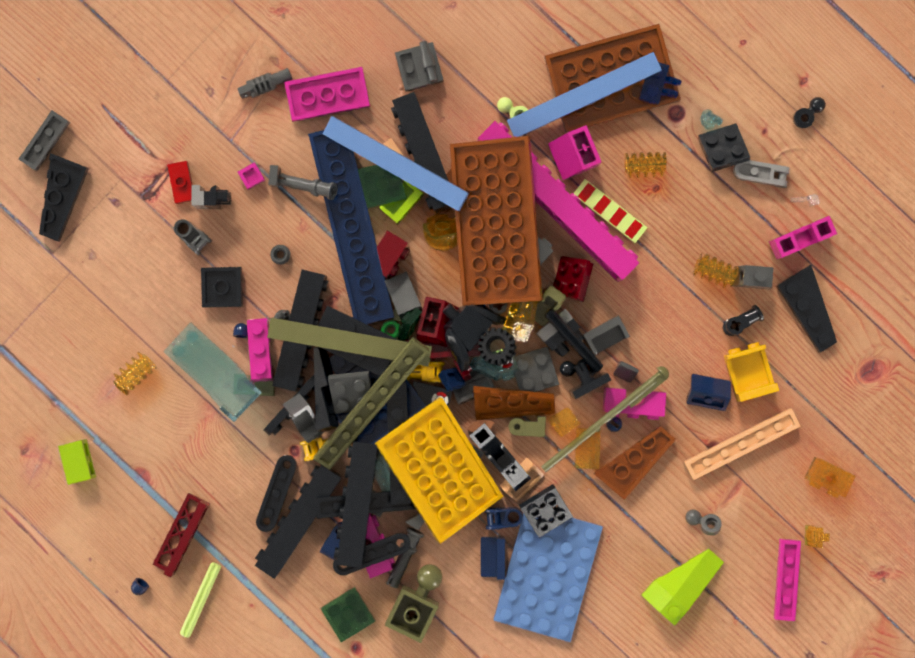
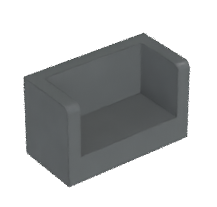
(403, 294)
(605, 335)
(302, 417)

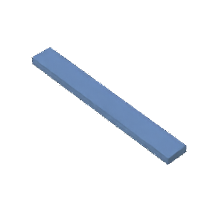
(584, 95)
(396, 163)

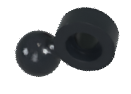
(816, 106)
(567, 370)

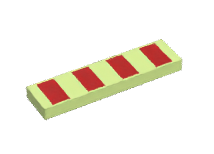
(610, 211)

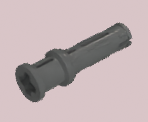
(315, 187)
(403, 559)

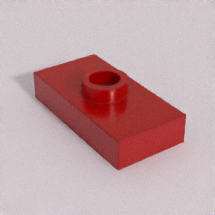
(180, 181)

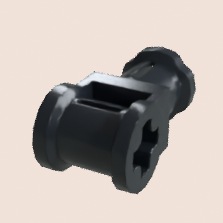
(742, 321)

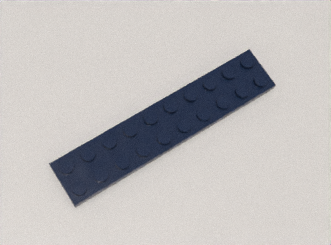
(352, 231)

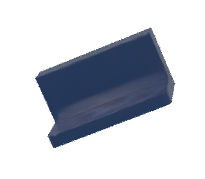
(709, 392)
(493, 557)

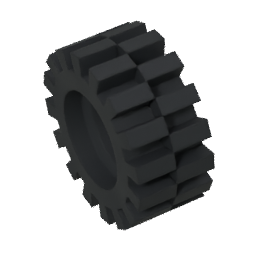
(486, 341)

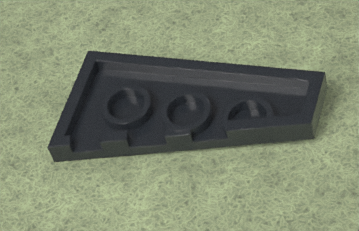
(62, 190)
(807, 304)

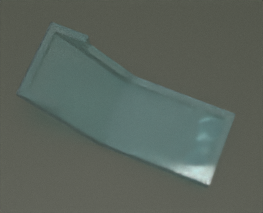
(213, 371)

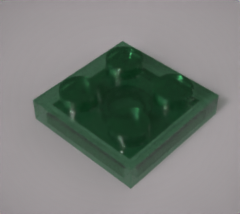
(380, 186)
(348, 614)

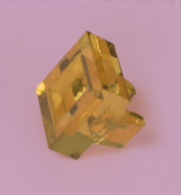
(815, 536)

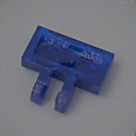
(653, 86)

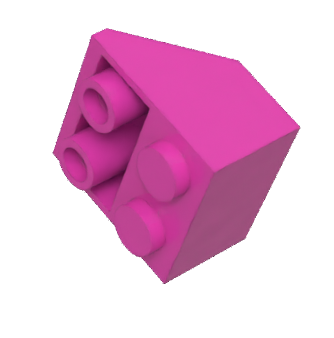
(574, 152)

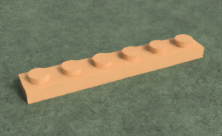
(741, 444)

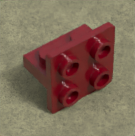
(573, 277)

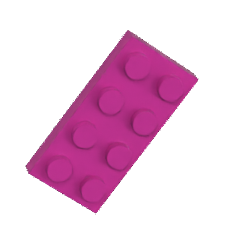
(327, 94)

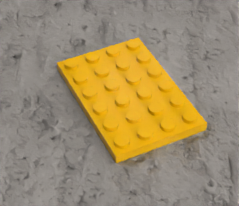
(439, 470)

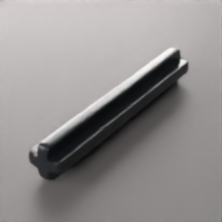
(573, 340)

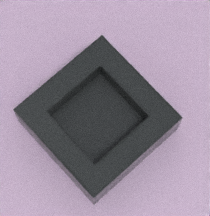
(274, 175)

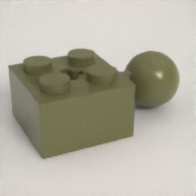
(415, 627)

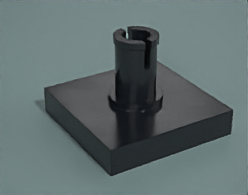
(588, 382)

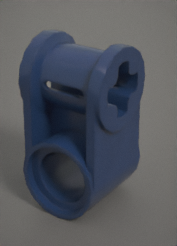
(501, 517)
(331, 542)

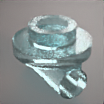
(709, 119)

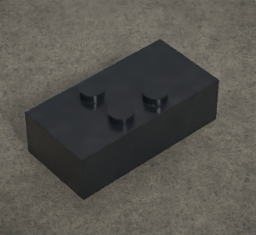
(338, 320)

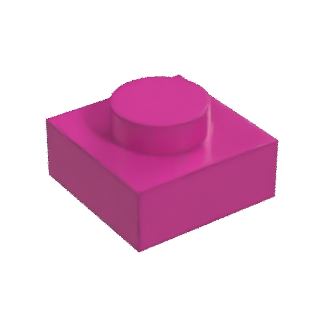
(251, 176)

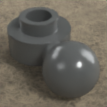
(694, 517)

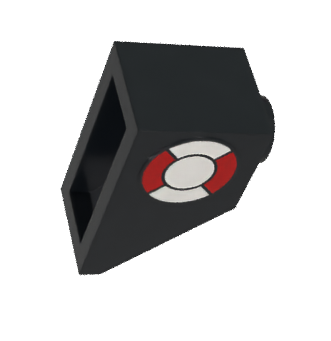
(430, 393)

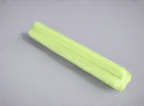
(200, 600)

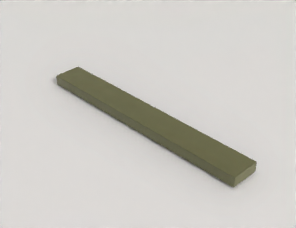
(338, 339)
(371, 403)

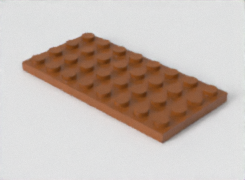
(497, 221)

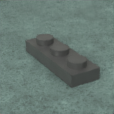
(44, 140)

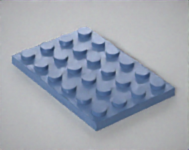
(548, 578)

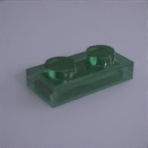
(409, 324)

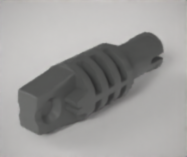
(264, 83)

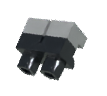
(209, 199)
(554, 339)

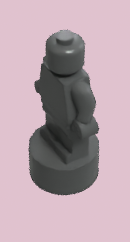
(282, 314)

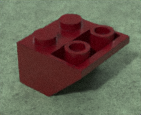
(390, 252)
(432, 322)

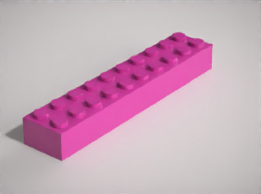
(573, 217)

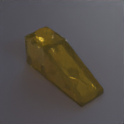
(521, 320)

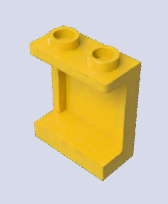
(750, 372)

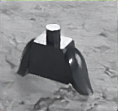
(466, 328)

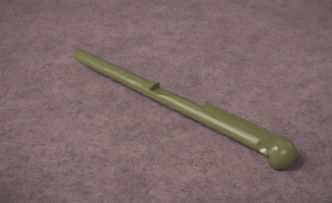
(631, 400)

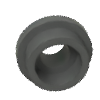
(274, 252)

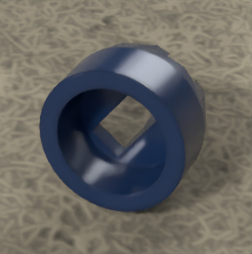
(240, 331)
(617, 420)
(139, 586)

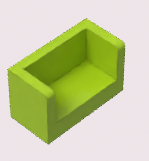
(398, 210)
(77, 461)

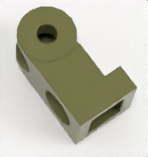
(528, 428)

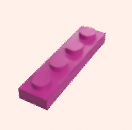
(787, 579)

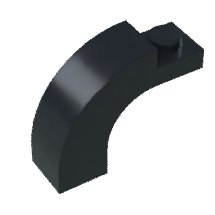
(500, 457)

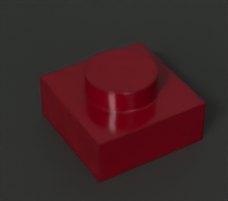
(465, 375)

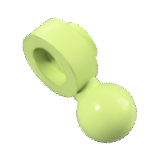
(506, 106)

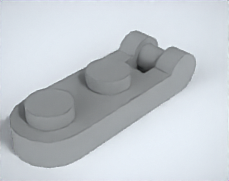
(761, 173)

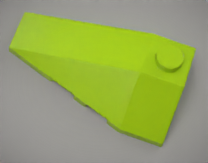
(681, 587)

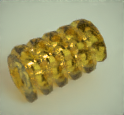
(645, 165)
(716, 270)
(133, 373)

